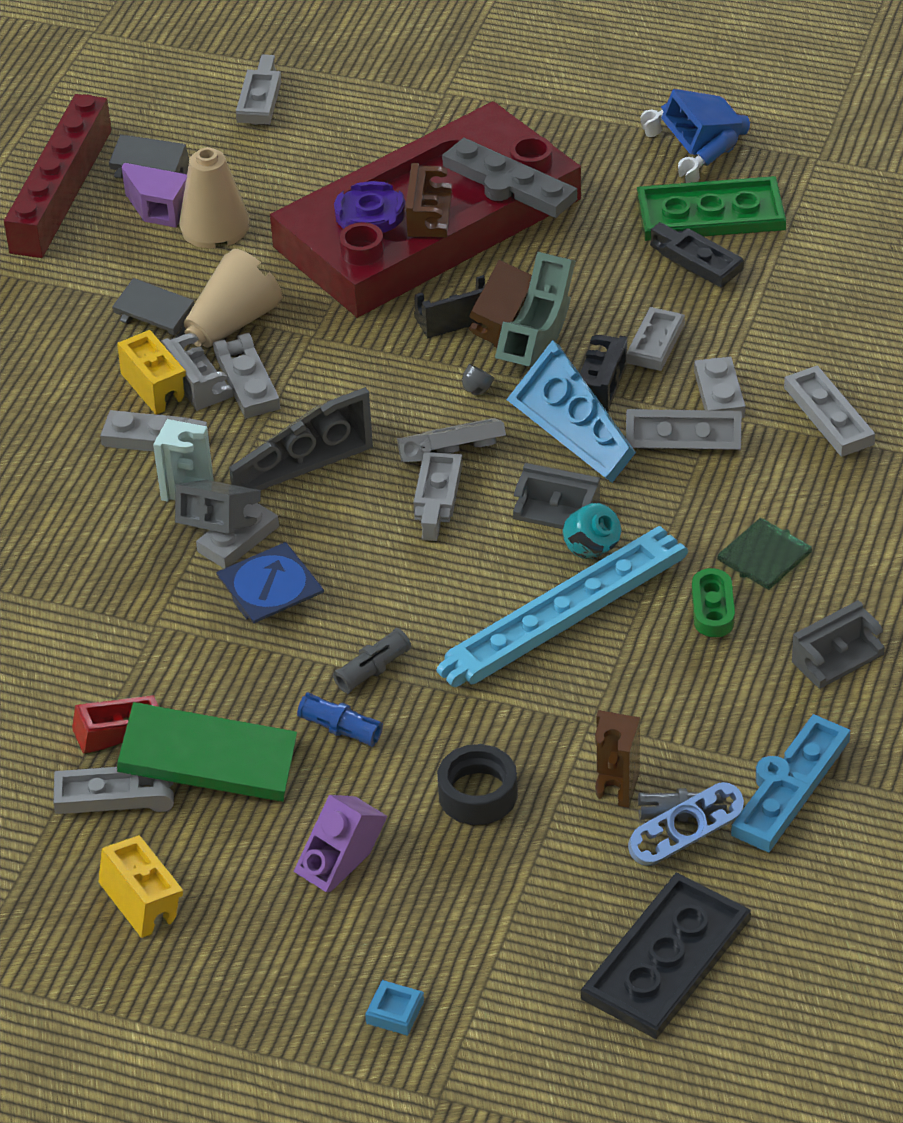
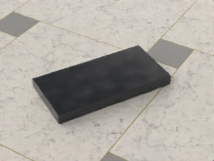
(665, 955)

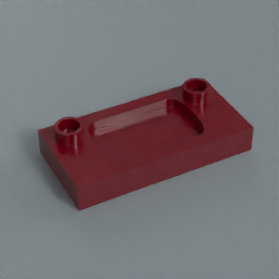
(373, 267)

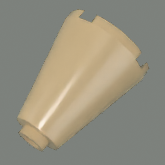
(211, 202)
(232, 298)

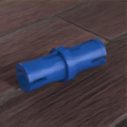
(340, 719)

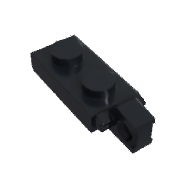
(697, 254)

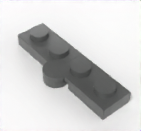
(506, 176)

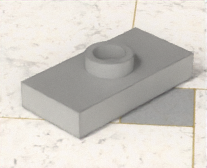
(655, 338)

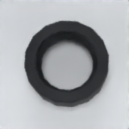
(482, 808)

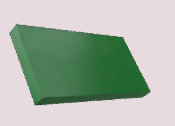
(713, 206)
(207, 751)

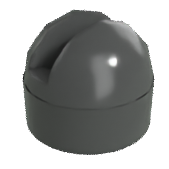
(476, 380)

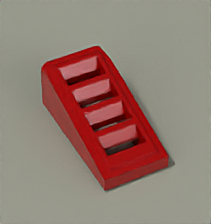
(102, 723)

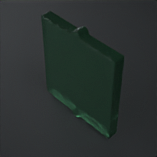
(764, 553)

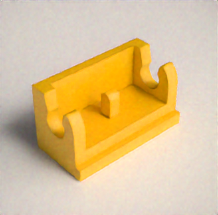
(151, 370)
(138, 884)

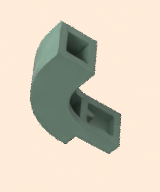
(541, 314)

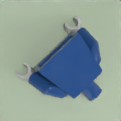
(702, 125)

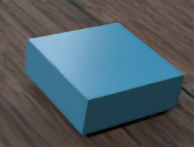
(394, 1007)

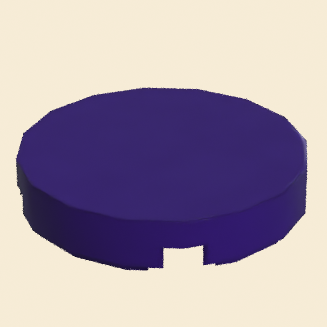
(370, 203)

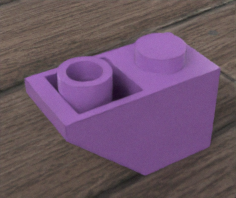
(155, 193)
(339, 841)

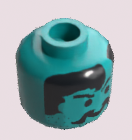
(592, 531)

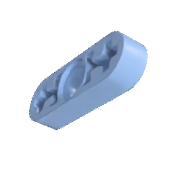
(718, 818)

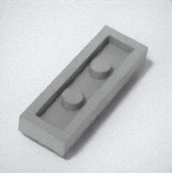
(829, 411)
(684, 429)

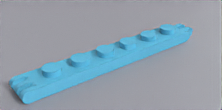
(561, 607)

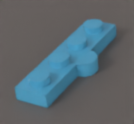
(789, 782)

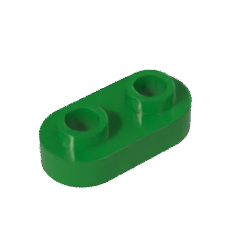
(713, 602)

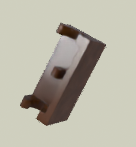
(427, 202)
(499, 301)
(617, 754)

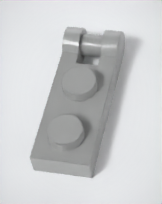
(246, 376)
(108, 790)

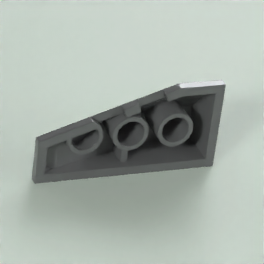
(311, 442)

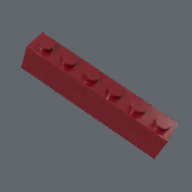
(57, 176)

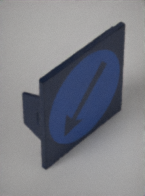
(269, 583)

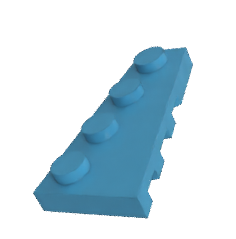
(568, 410)

